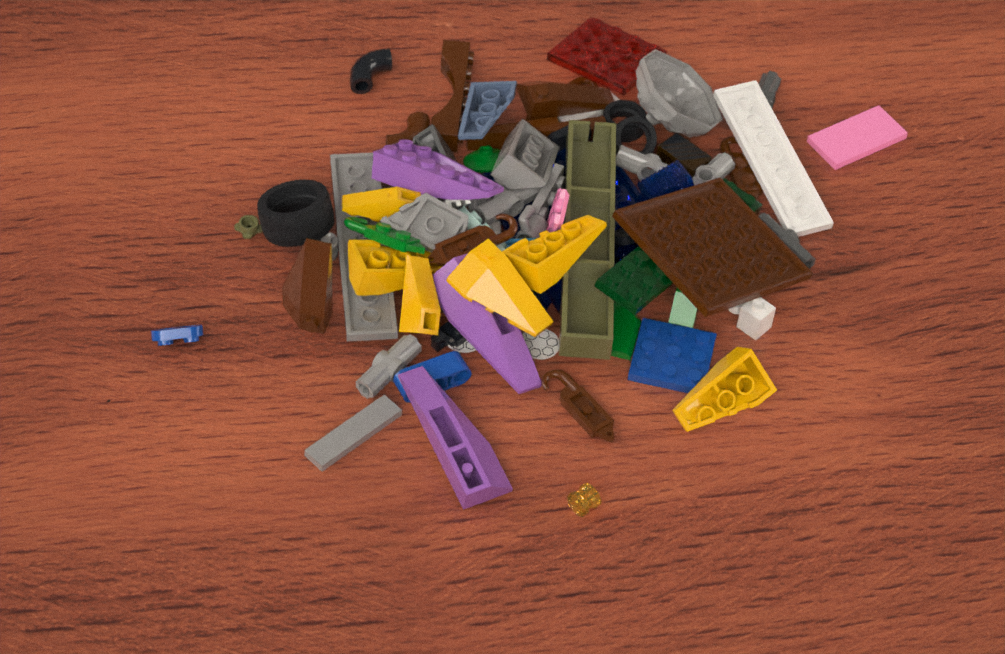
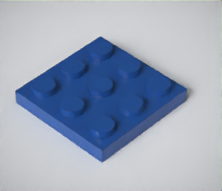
(671, 355)

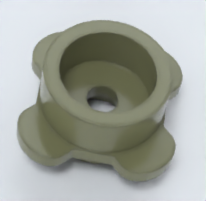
(248, 226)

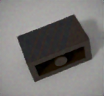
(684, 151)

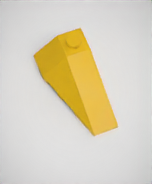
(551, 255)
(378, 268)
(495, 283)
(729, 387)

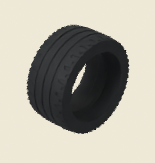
(295, 212)

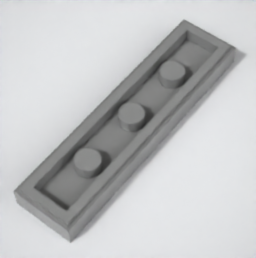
(352, 433)

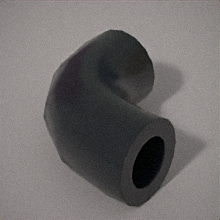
(367, 67)

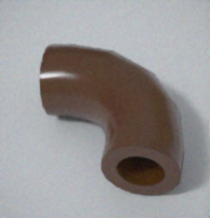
(415, 124)

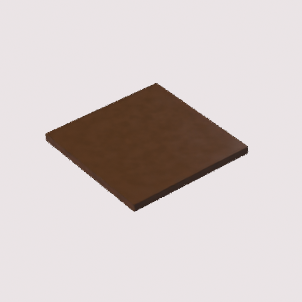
(712, 246)

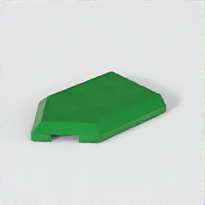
(625, 332)

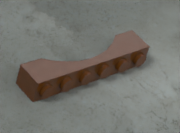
(455, 67)

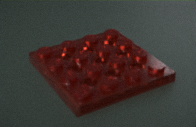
(602, 54)

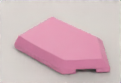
(558, 210)

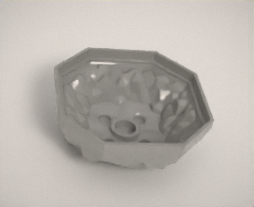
(675, 95)

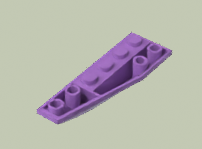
(429, 172)
(488, 333)
(456, 441)

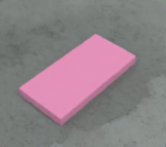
(856, 137)

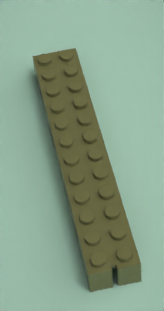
(590, 182)

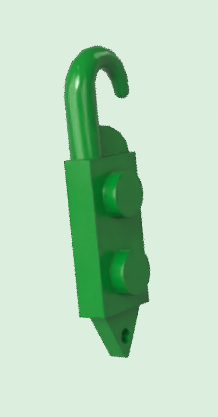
(383, 234)

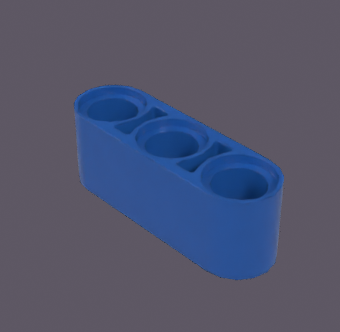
(447, 370)

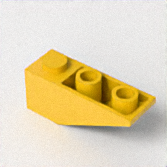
(377, 203)
(420, 301)

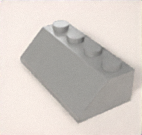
(525, 158)

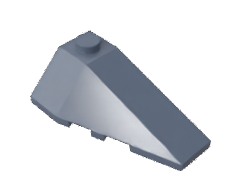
(484, 106)

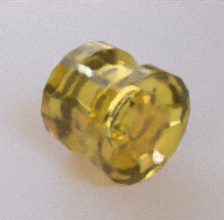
(583, 499)

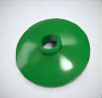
(482, 159)

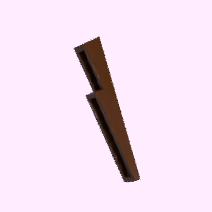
(497, 134)

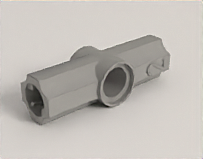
(637, 162)
(717, 168)
(507, 202)
(387, 364)

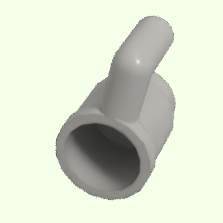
(530, 224)

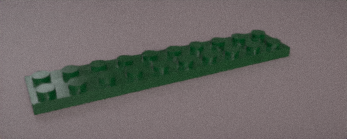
(638, 279)

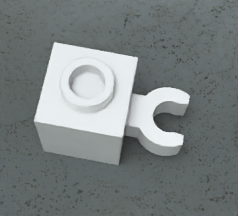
(754, 317)

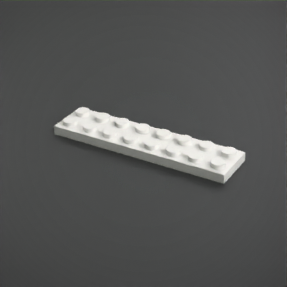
(773, 159)

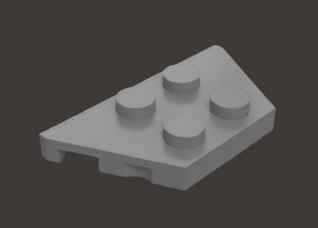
(428, 220)

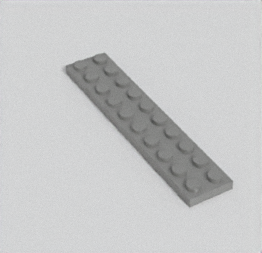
(371, 315)

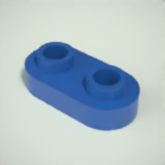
(166, 335)

